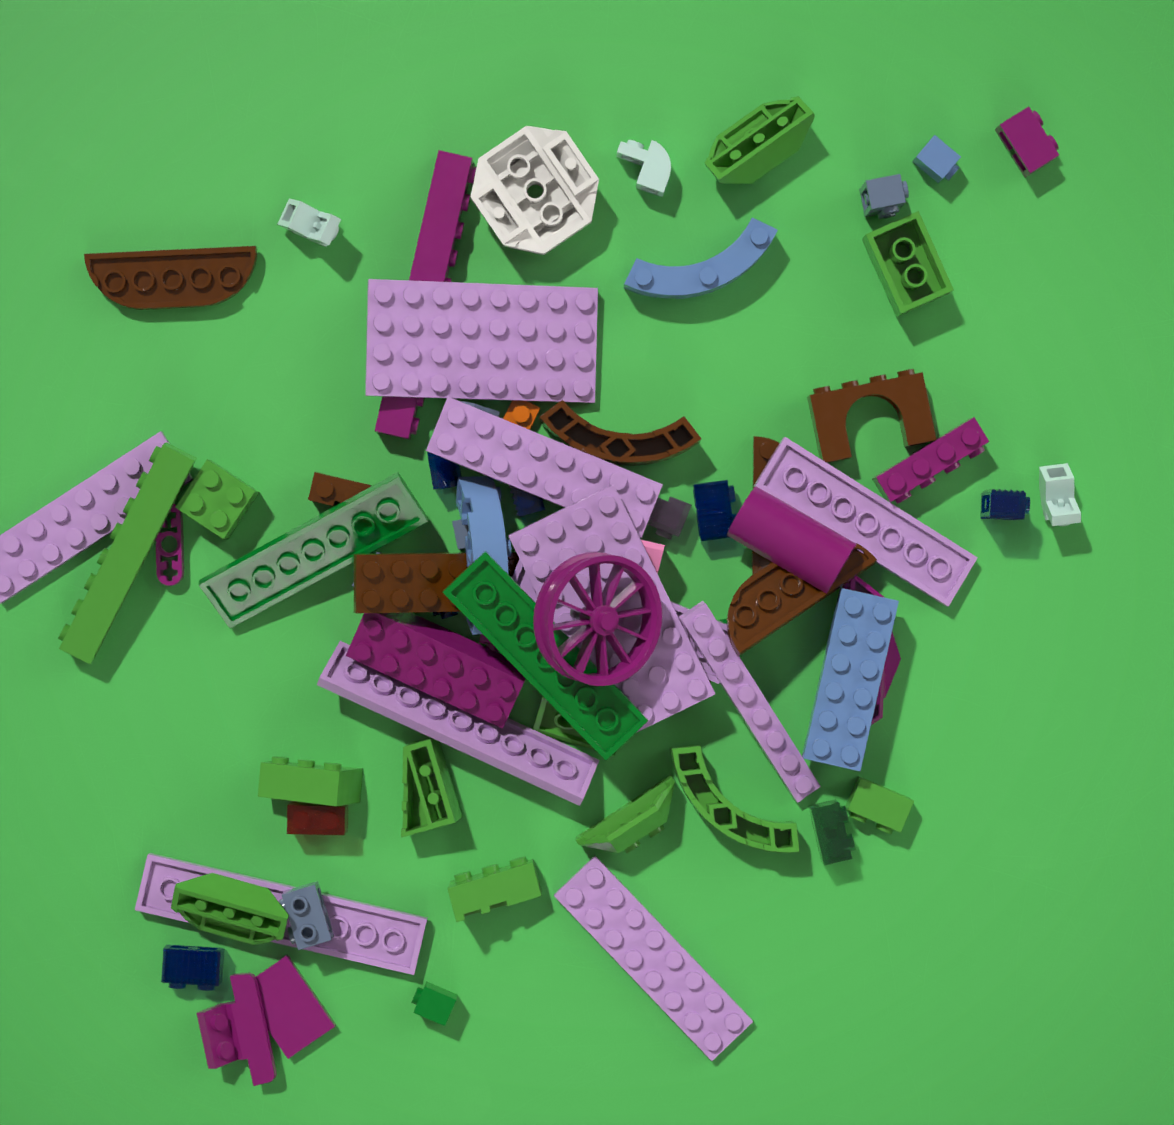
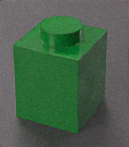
(434, 1003)

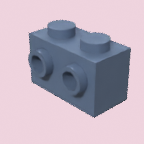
(883, 196)
(307, 915)

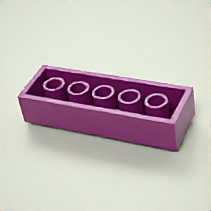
(438, 663)

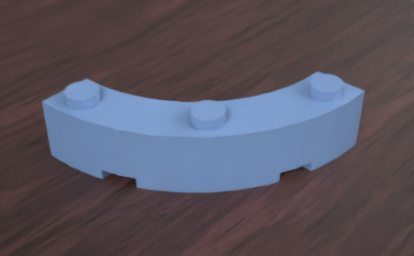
(706, 276)
(481, 510)

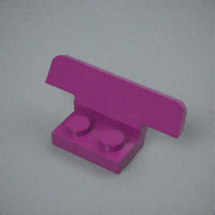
(239, 1031)

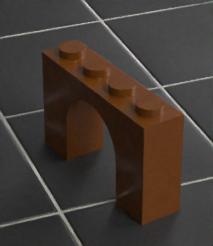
(905, 393)

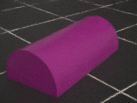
(791, 539)

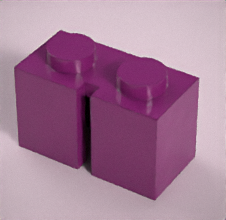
(1028, 139)

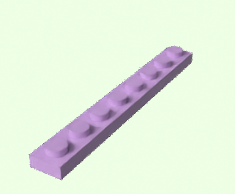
(749, 701)

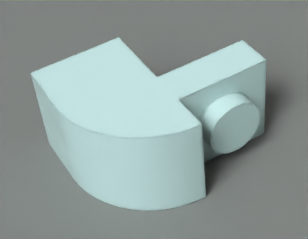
(654, 163)
(309, 222)
(1057, 495)

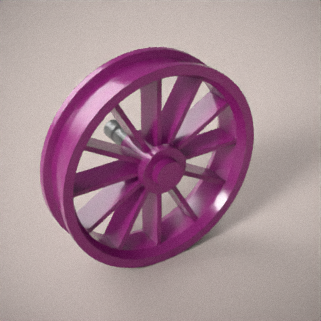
(598, 618)

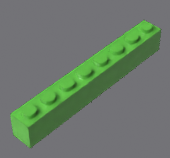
(127, 553)

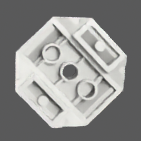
(530, 159)

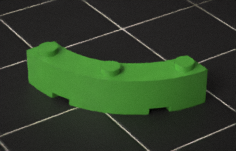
(721, 813)

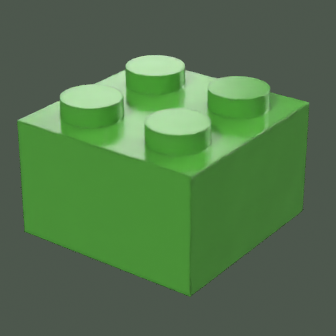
(217, 499)

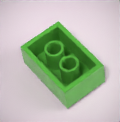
(907, 263)

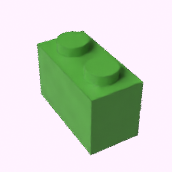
(879, 805)

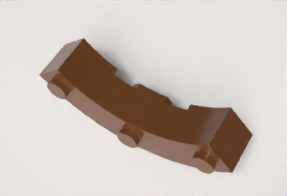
(619, 447)

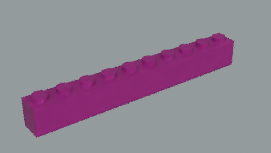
(432, 263)

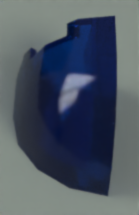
(443, 472)

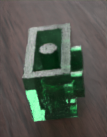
(830, 832)

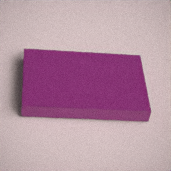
(291, 1007)

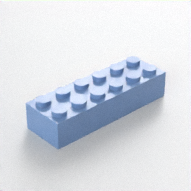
(850, 679)

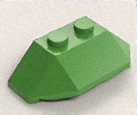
(759, 141)
(632, 821)
(230, 908)

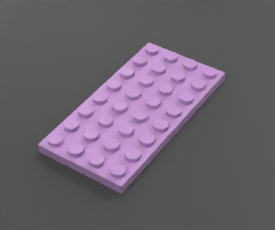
(481, 341)
(600, 523)

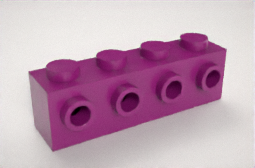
(930, 460)

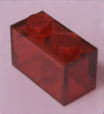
(316, 819)

